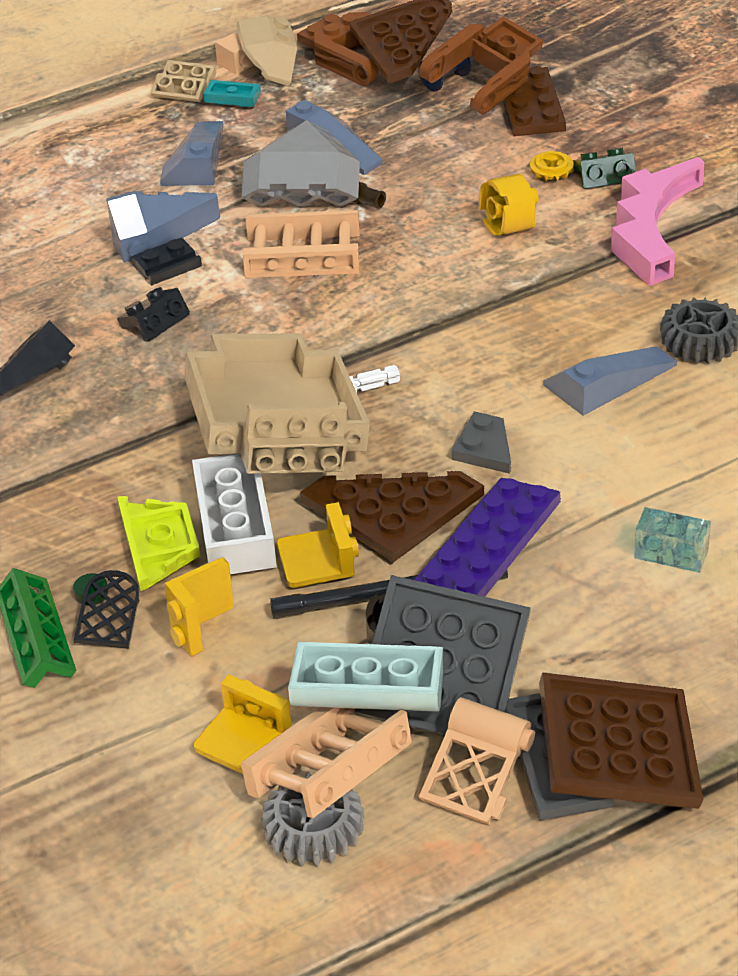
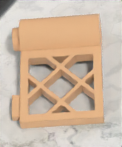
(488, 732)

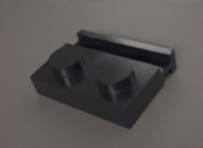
(166, 261)

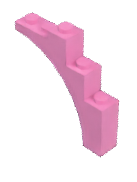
(641, 205)

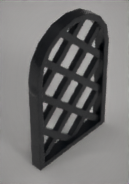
(105, 641)

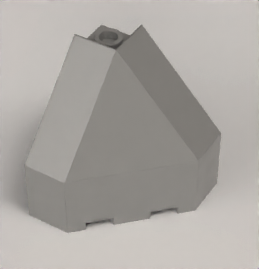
(301, 168)

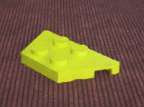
(158, 538)

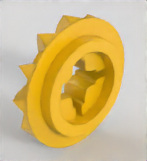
(551, 165)

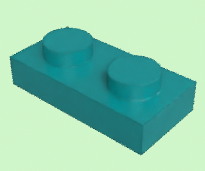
(232, 93)

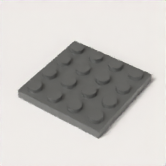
(478, 642)

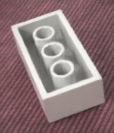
(234, 514)

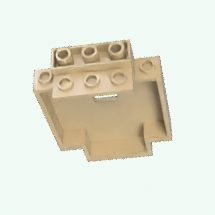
(276, 403)

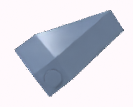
(350, 139)
(195, 157)
(150, 220)
(607, 377)

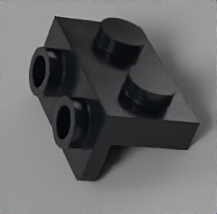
(155, 313)

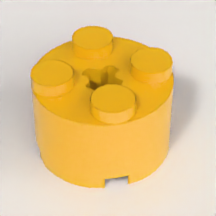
(508, 204)

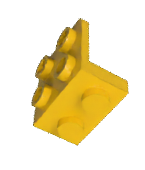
(320, 554)
(195, 599)
(245, 723)

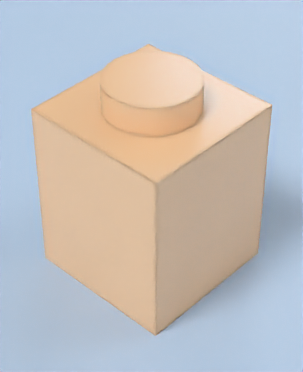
(231, 55)

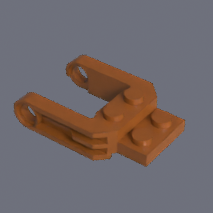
(332, 46)
(500, 47)

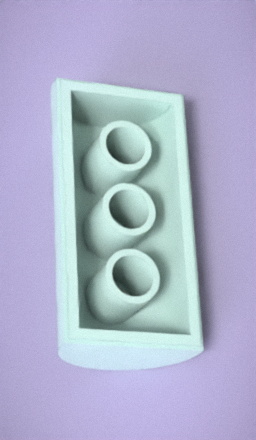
(367, 676)

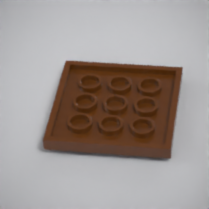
(619, 741)

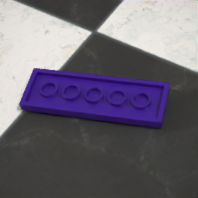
(491, 537)

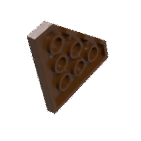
(401, 35)
(395, 512)

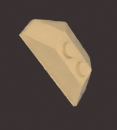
(269, 46)

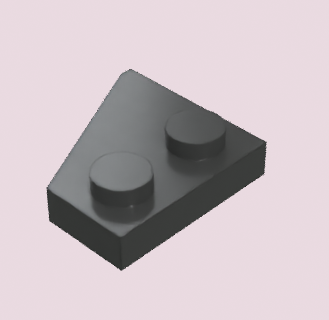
(484, 443)

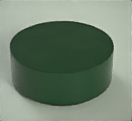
(80, 585)

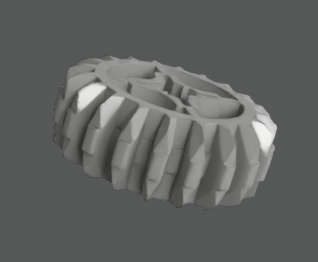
(307, 838)

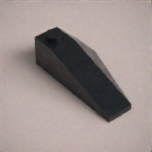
(35, 356)

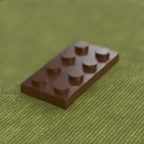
(535, 106)

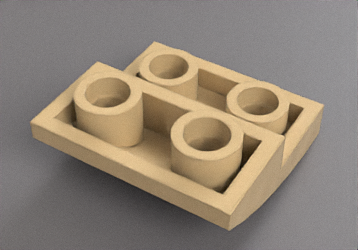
(183, 81)

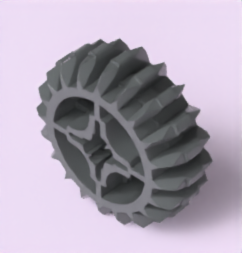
(700, 330)

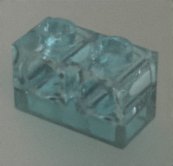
(672, 539)

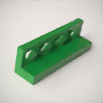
(25, 626)

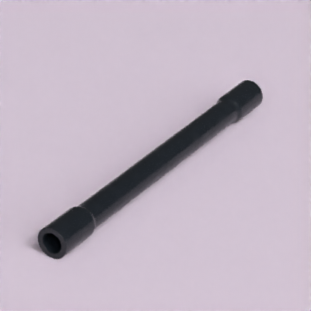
(300, 603)

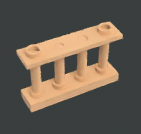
(305, 259)
(312, 735)

